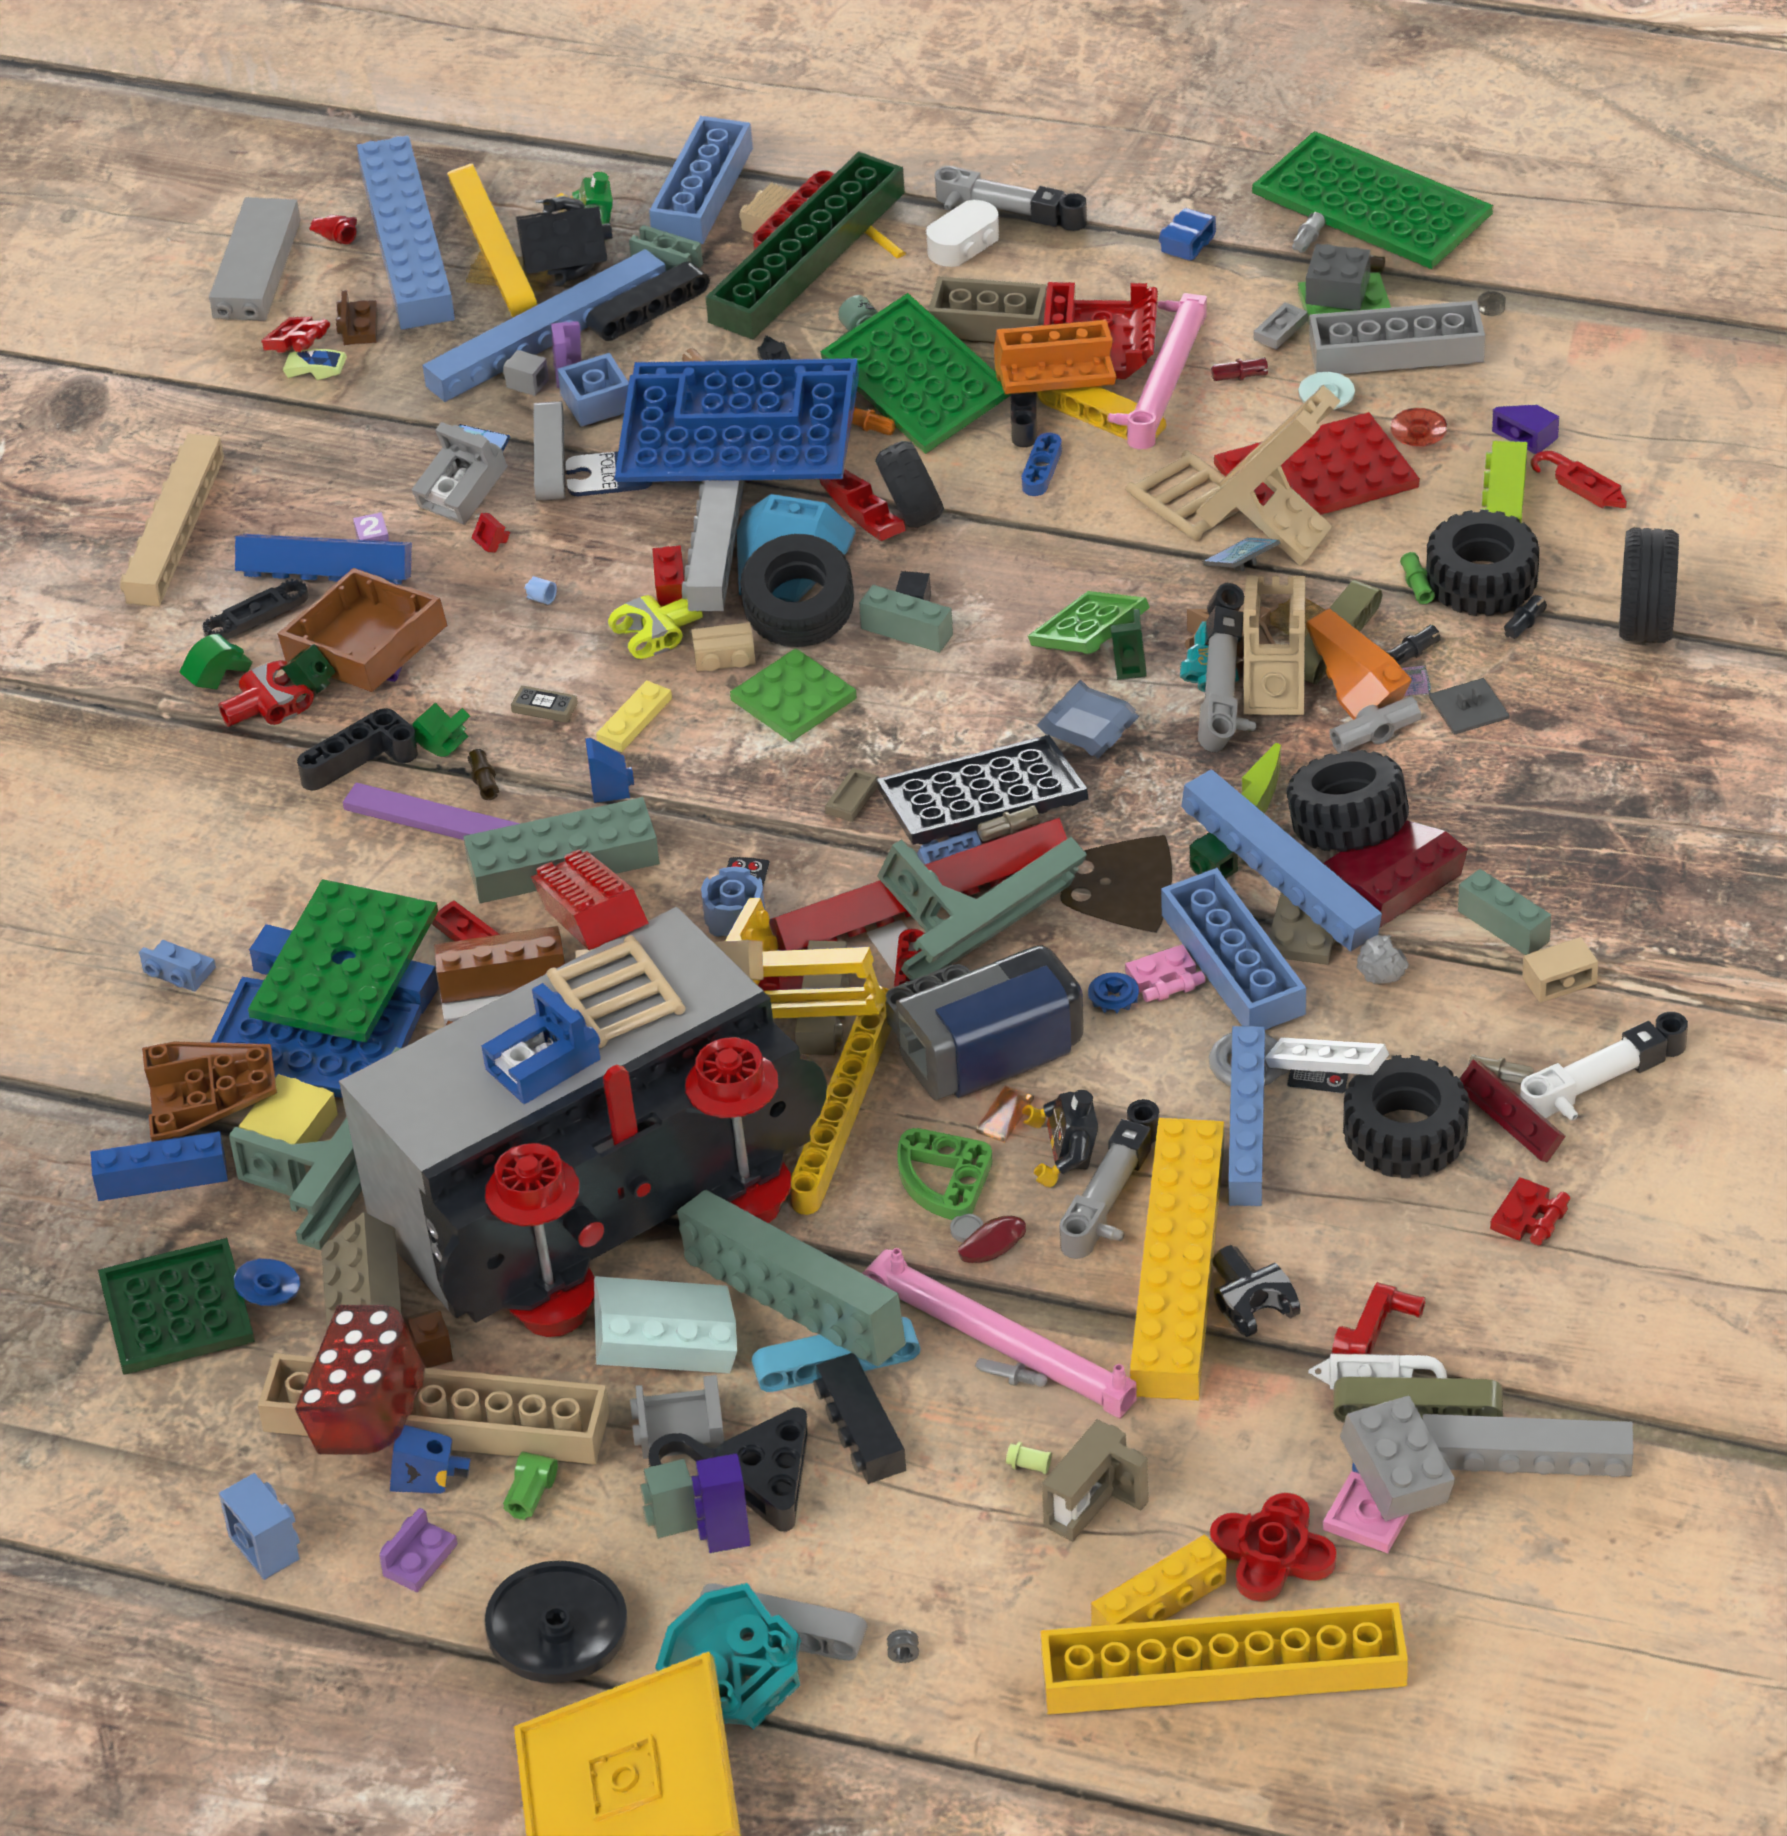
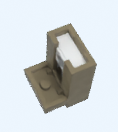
(1089, 1476)

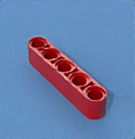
(791, 205)

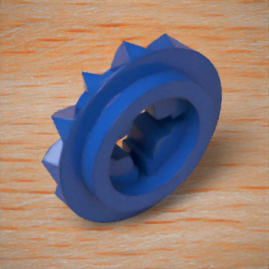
(1113, 983)

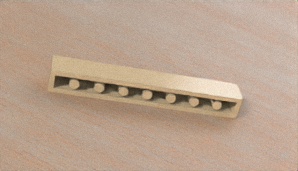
(172, 520)

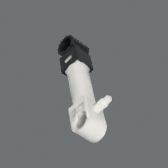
(1639, 1049)

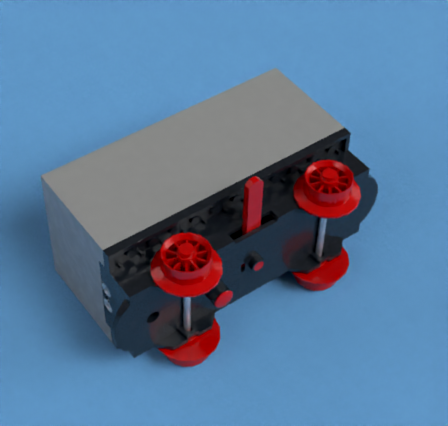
(518, 1197)

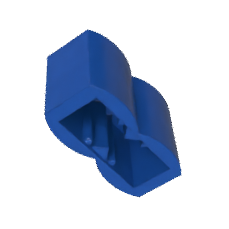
(1187, 234)

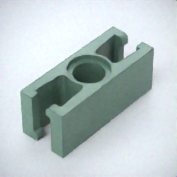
(666, 247)

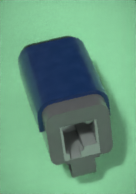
(987, 1023)

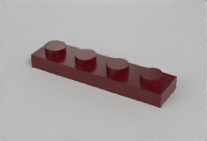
(1511, 1111)

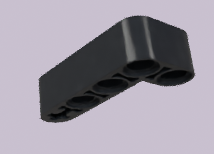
(355, 746)

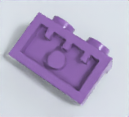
(565, 345)
(416, 1551)

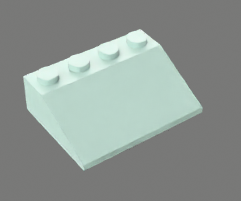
(664, 1325)

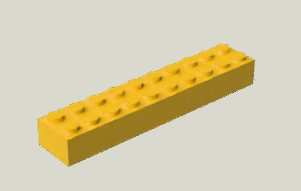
(1177, 1259)
(1224, 1658)

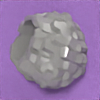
(1381, 961)

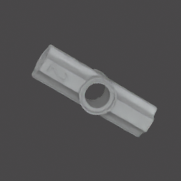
(1375, 724)

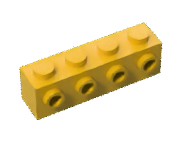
(1164, 1586)

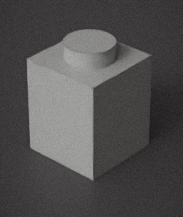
(526, 372)

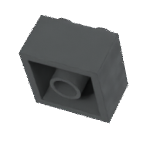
(1338, 276)

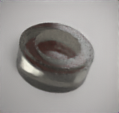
(1491, 303)

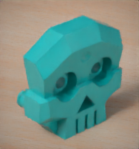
(718, 1626)

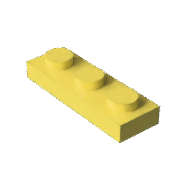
(634, 715)

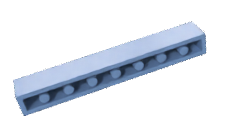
(1281, 860)

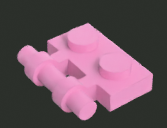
(1165, 973)

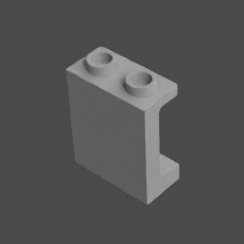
(687, 1413)

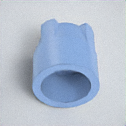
(541, 590)

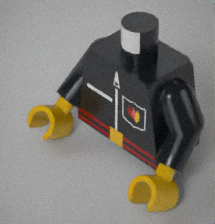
(1071, 1132)

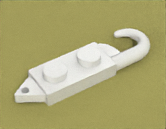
(1375, 1366)

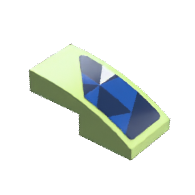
(320, 362)

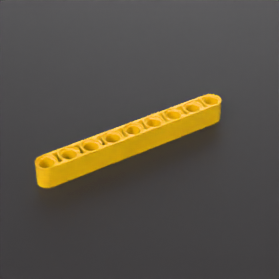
(492, 239)
(839, 1111)

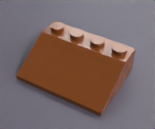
(496, 963)

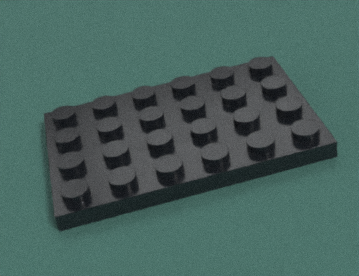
(980, 788)

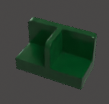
(1129, 649)

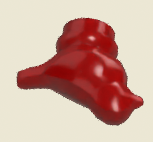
(335, 228)

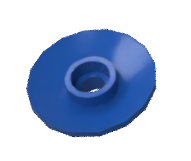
(266, 1282)

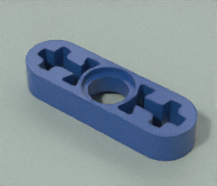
(1039, 455)

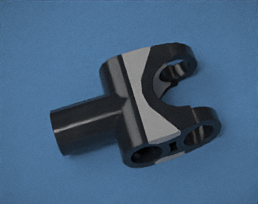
(1251, 1290)

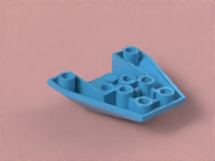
(784, 516)

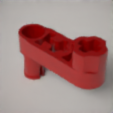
(1380, 1302)

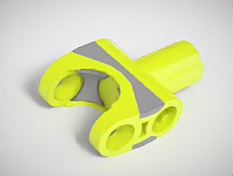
(653, 624)

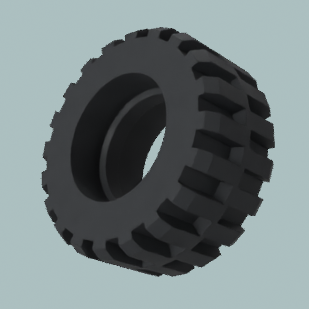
(1482, 587)
(1347, 800)
(1400, 1146)

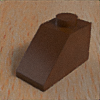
(430, 1337)

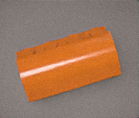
(1054, 357)

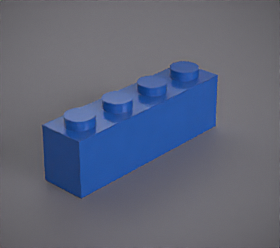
(158, 1166)

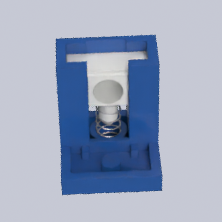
(542, 1048)

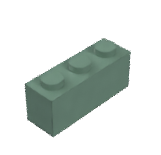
(906, 618)
(1504, 912)

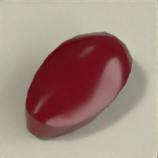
(992, 1239)

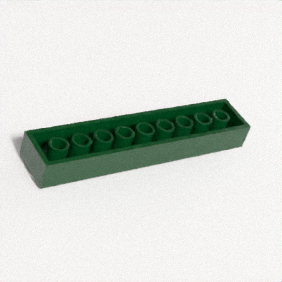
(805, 245)

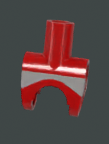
(266, 696)

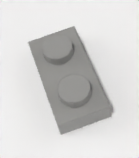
(1280, 325)

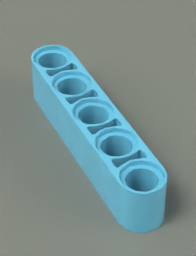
(795, 1361)

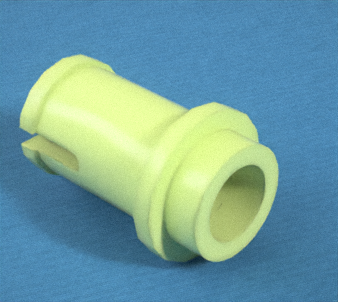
(1028, 1458)

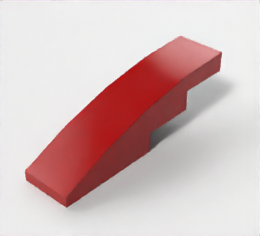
(862, 506)

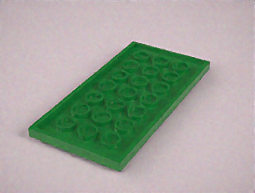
(1373, 199)

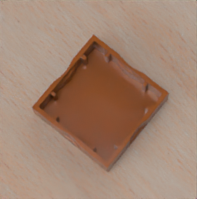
(365, 628)

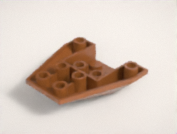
(204, 1083)

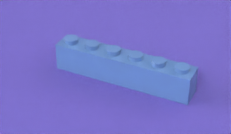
(1246, 1116)

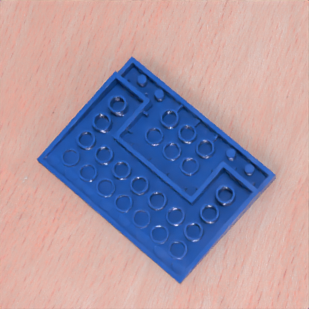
(737, 420)

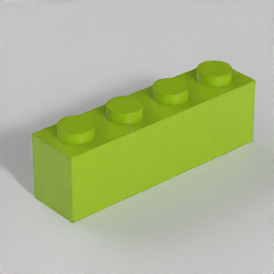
(1505, 478)

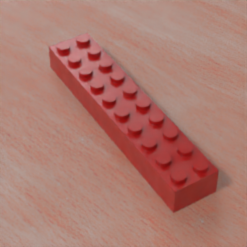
(588, 899)

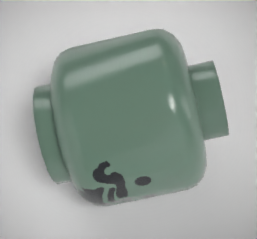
(855, 311)

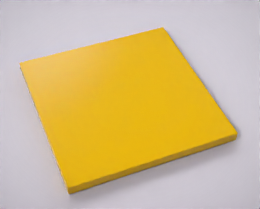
(632, 1760)

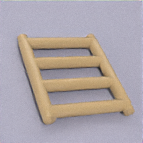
(1178, 516)
(643, 966)

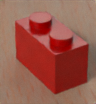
(668, 574)

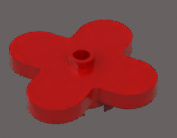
(1273, 1546)

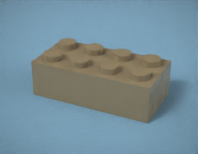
(979, 307)
(361, 1266)

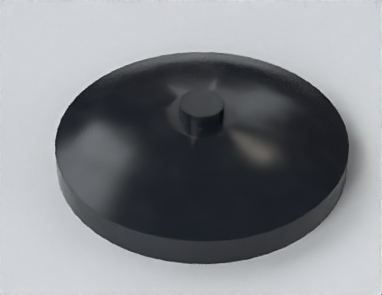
(556, 1621)

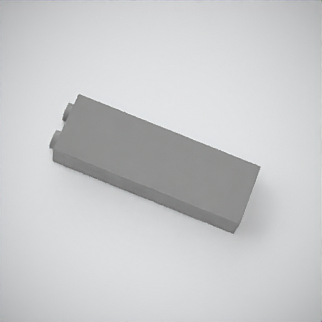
(254, 259)

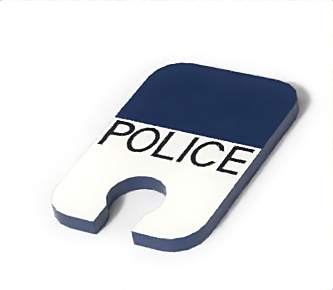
(602, 478)

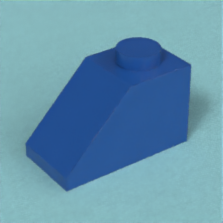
(607, 772)

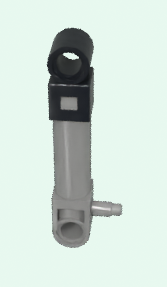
(1044, 206)
(1222, 636)
(1127, 1151)

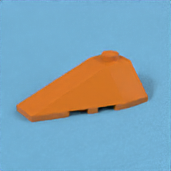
(1356, 665)

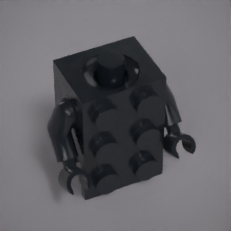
(563, 237)

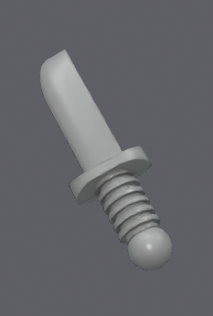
(1014, 1373)

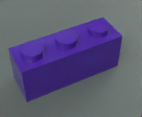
(721, 1503)

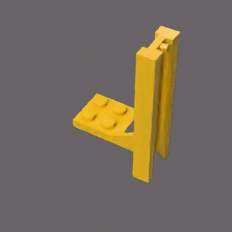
(866, 1000)

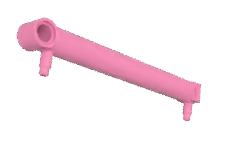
(1166, 371)
(1108, 1389)

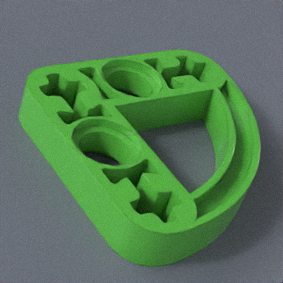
(960, 1160)

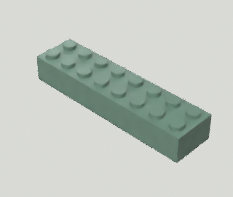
(792, 1278)

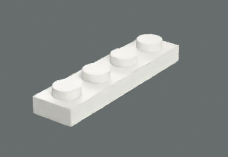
(1327, 1056)

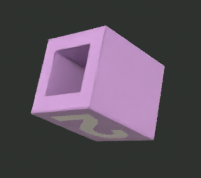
(371, 527)

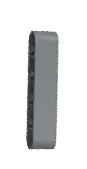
(549, 451)
(820, 1628)

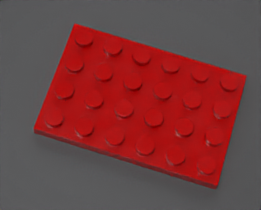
(1338, 466)

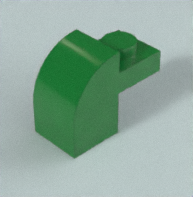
(210, 660)
(439, 732)

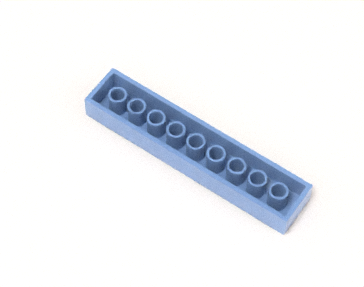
(405, 232)

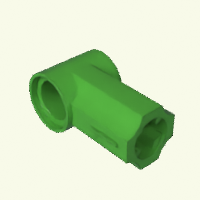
(531, 1476)

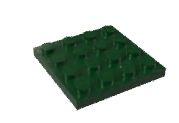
(175, 1306)

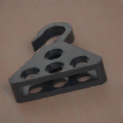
(769, 1461)

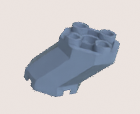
(1088, 719)

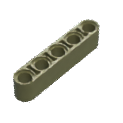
(1356, 607)
(1429, 1395)

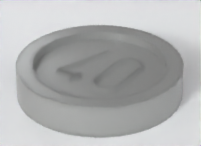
(964, 1226)

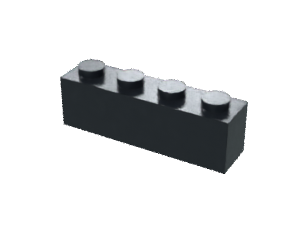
(860, 1418)

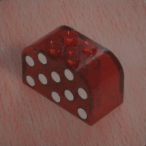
(361, 1382)

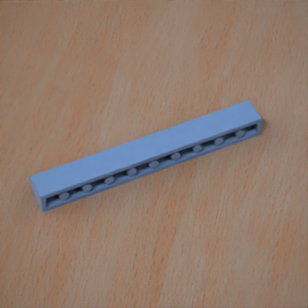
(532, 330)

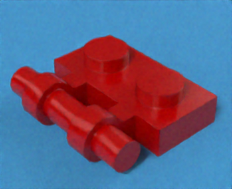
(295, 332)
(1521, 1208)

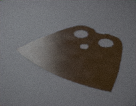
(1136, 874)

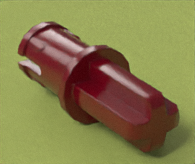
(1239, 369)

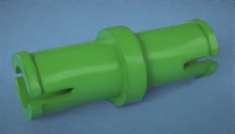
(1417, 578)

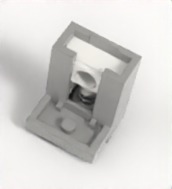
(459, 474)

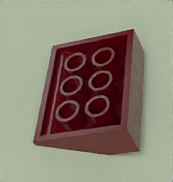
(1401, 868)

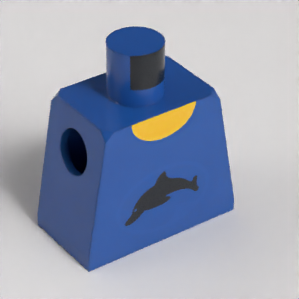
(424, 1462)

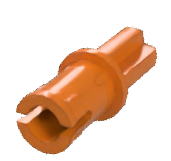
(872, 421)

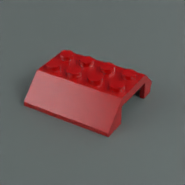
(1129, 321)

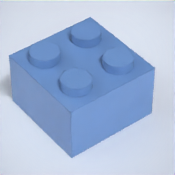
(593, 389)
(260, 1525)

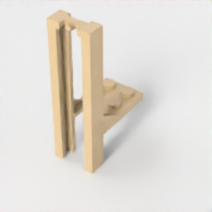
(1286, 513)
(1274, 670)

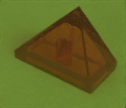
(1004, 1114)

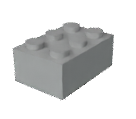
(1397, 1458)

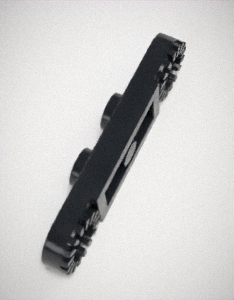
(257, 609)

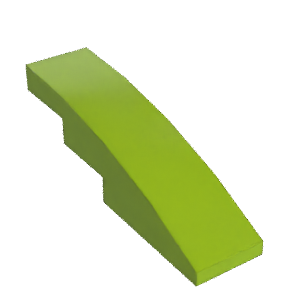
(1262, 778)

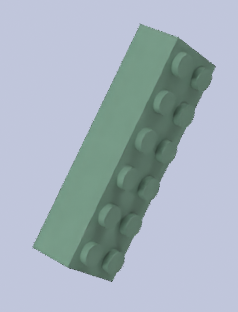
(508, 856)

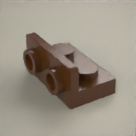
(356, 320)

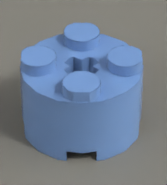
(726, 896)

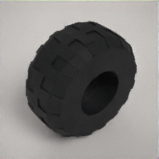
(909, 484)

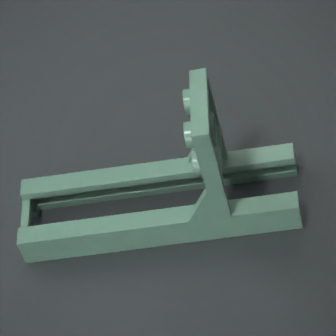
(971, 919)
(324, 1191)

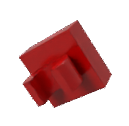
(489, 533)

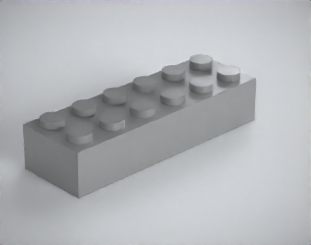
(1397, 338)

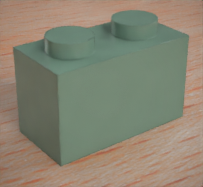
(669, 1498)

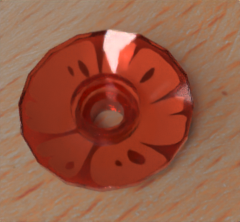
(1418, 427)

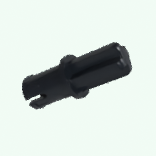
(1524, 617)

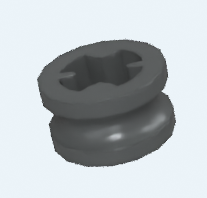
(903, 1646)

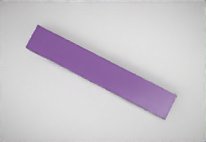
(419, 812)

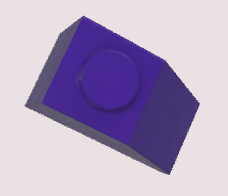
(1526, 424)

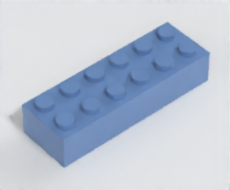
(702, 178)
(1233, 950)

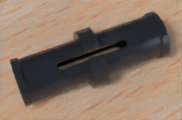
(1414, 645)

